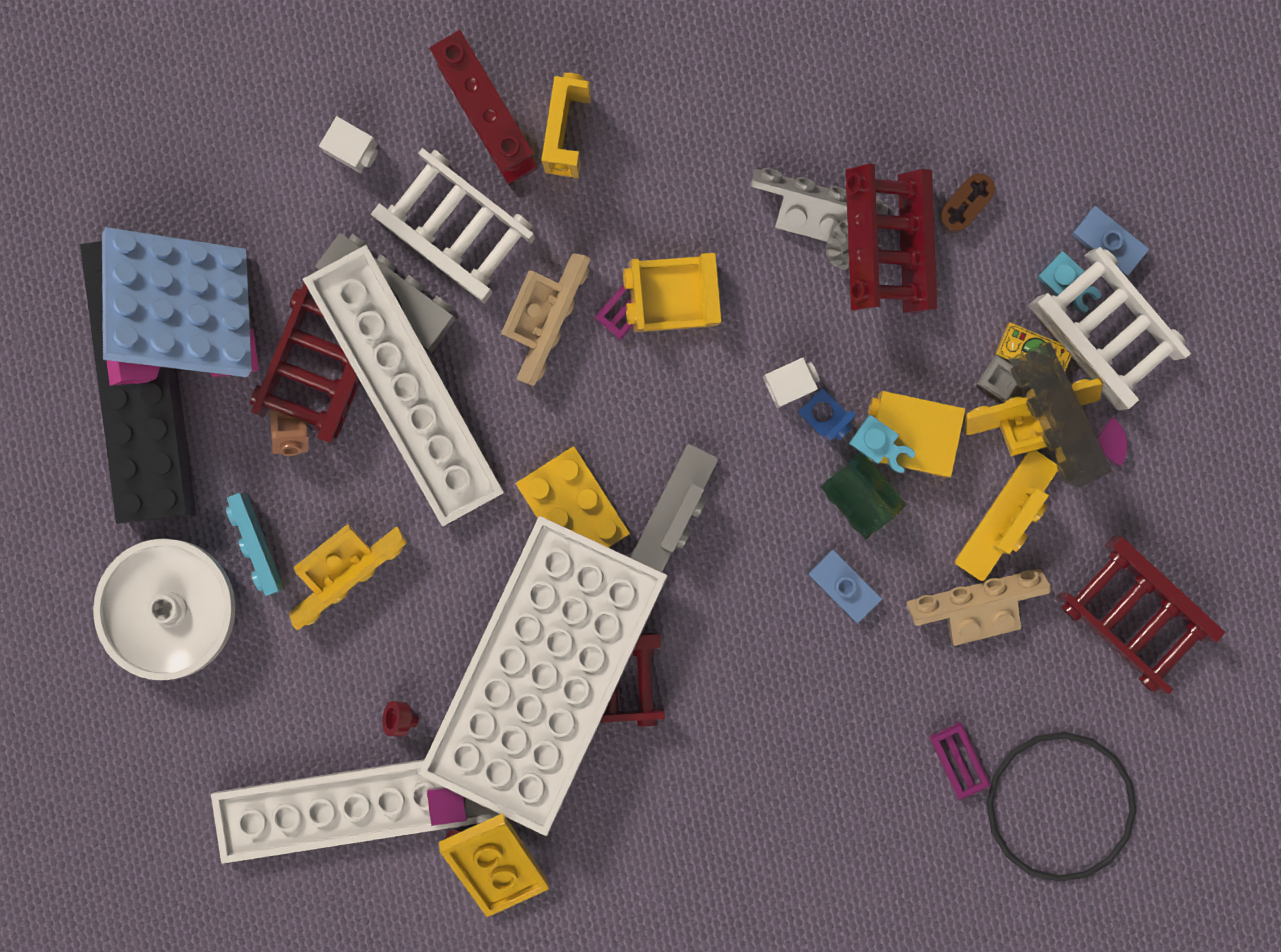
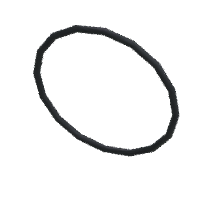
(1131, 799)

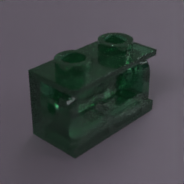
(863, 495)

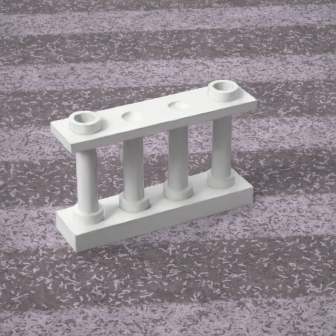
(422, 237)
(1075, 335)

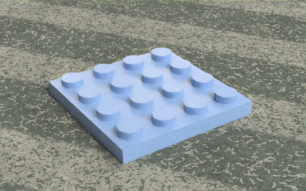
(175, 303)

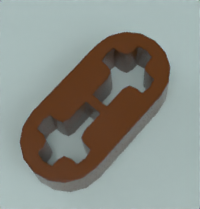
(973, 208)

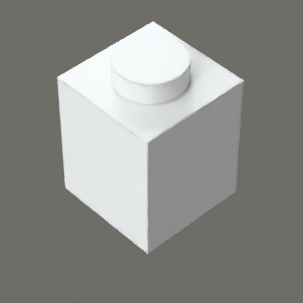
(349, 145)
(791, 382)

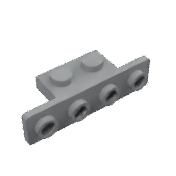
(806, 206)
(676, 505)

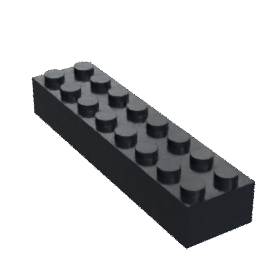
(140, 427)

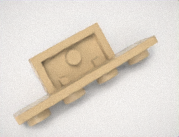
(540, 313)
(981, 608)

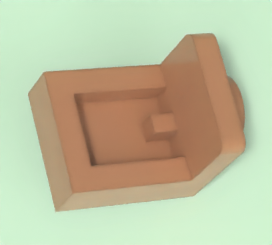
(288, 434)

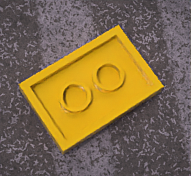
(573, 499)
(494, 865)

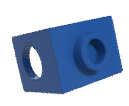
(837, 425)

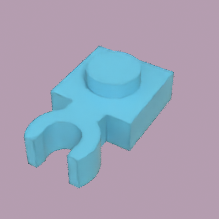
(1060, 274)
(877, 441)

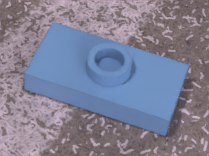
(1101, 231)
(844, 586)

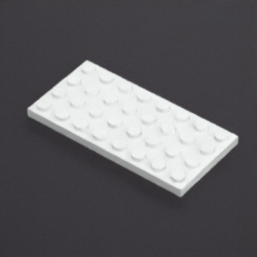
(543, 675)

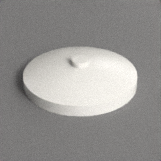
(164, 609)

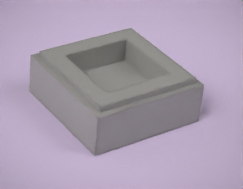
(998, 379)

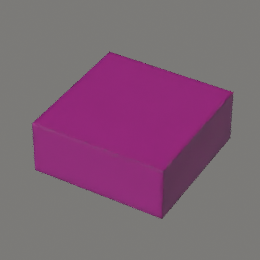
(446, 806)

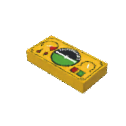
(1018, 339)

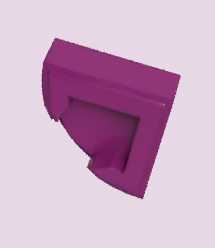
(1113, 442)

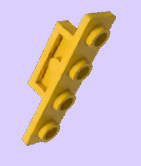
(1017, 424)
(1009, 516)
(338, 567)

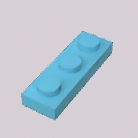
(254, 544)

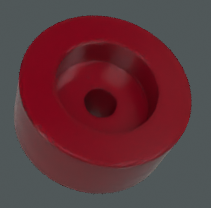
(398, 719)

